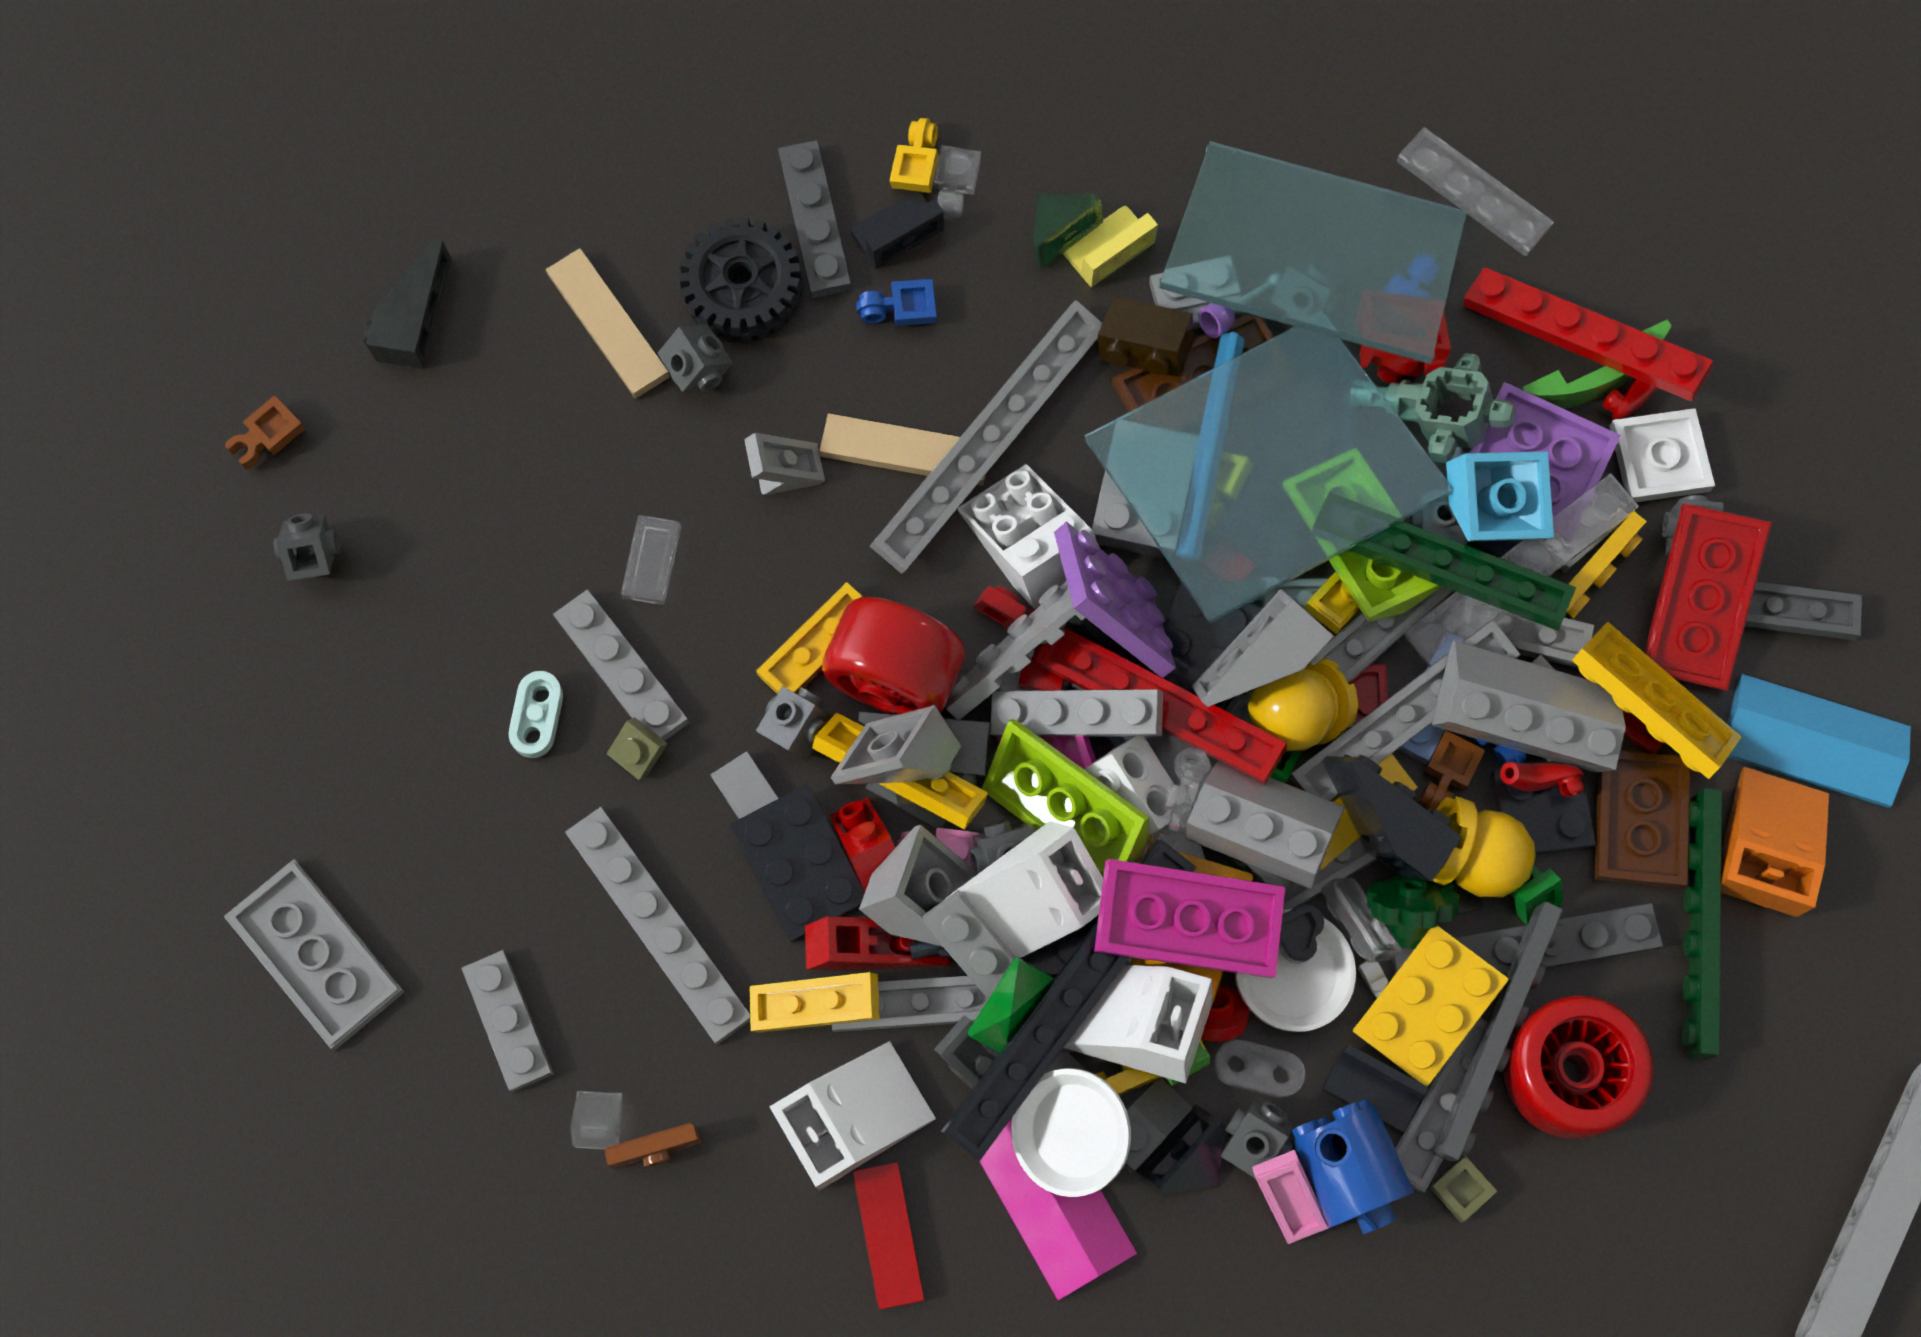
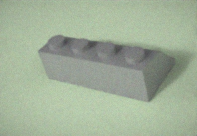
(1529, 709)

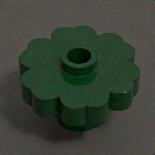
(1411, 906)

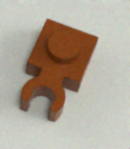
(269, 428)

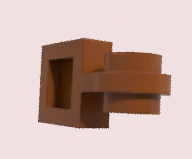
(1454, 764)

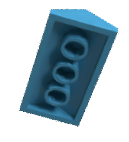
(1819, 741)

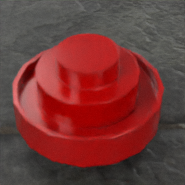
(1226, 1017)

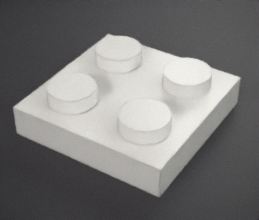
(1662, 455)

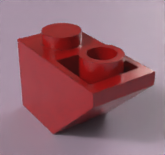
(862, 837)

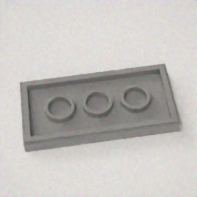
(314, 954)

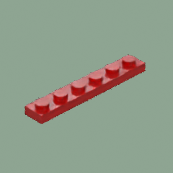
(1588, 334)
(1184, 713)

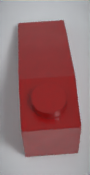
(859, 946)

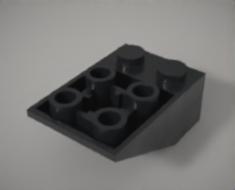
(1390, 821)

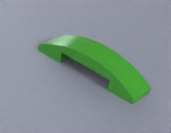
(1589, 387)

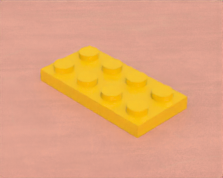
(1657, 700)

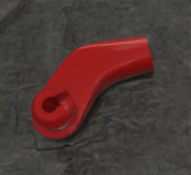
(1625, 404)
(1543, 776)

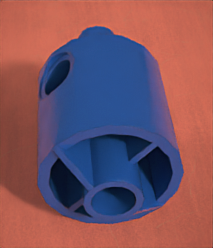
(1353, 1181)

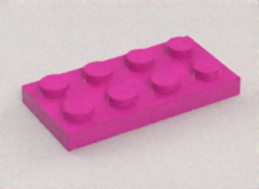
(1190, 919)

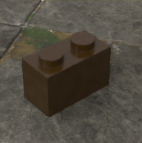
(1146, 337)

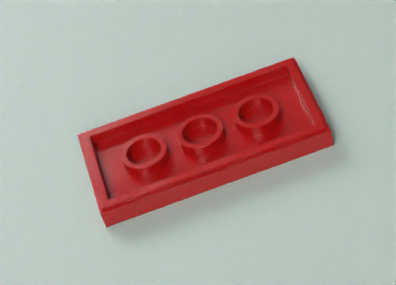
(1706, 595)

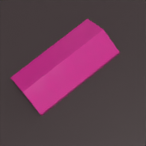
(1066, 1235)

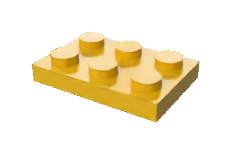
(1430, 1005)

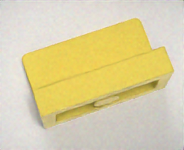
(1112, 245)

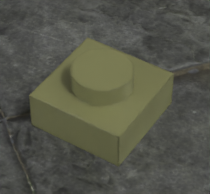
(637, 748)
(1463, 1189)

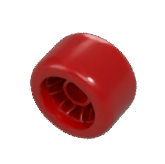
(893, 656)
(1611, 1059)

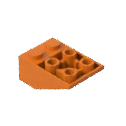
(1775, 843)

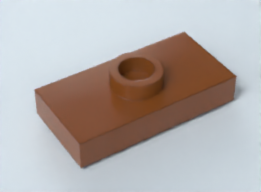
(653, 1148)

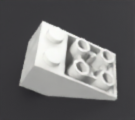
(1017, 529)
(1038, 890)
(1148, 1021)
(852, 1114)

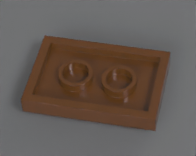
(1643, 821)

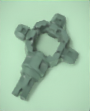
(1419, 404)

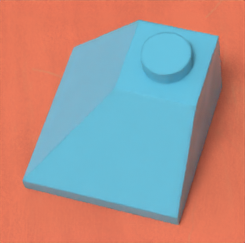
(1502, 495)

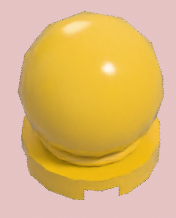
(1305, 706)
(1491, 855)

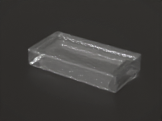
(651, 559)

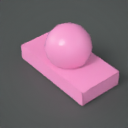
(1290, 1196)

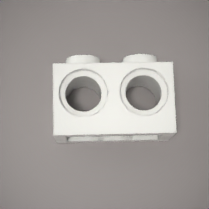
(1138, 778)

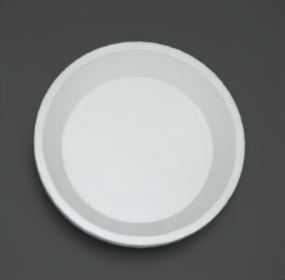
(1304, 993)
(1071, 1133)

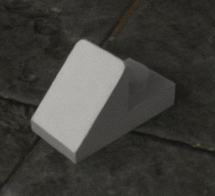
(783, 463)

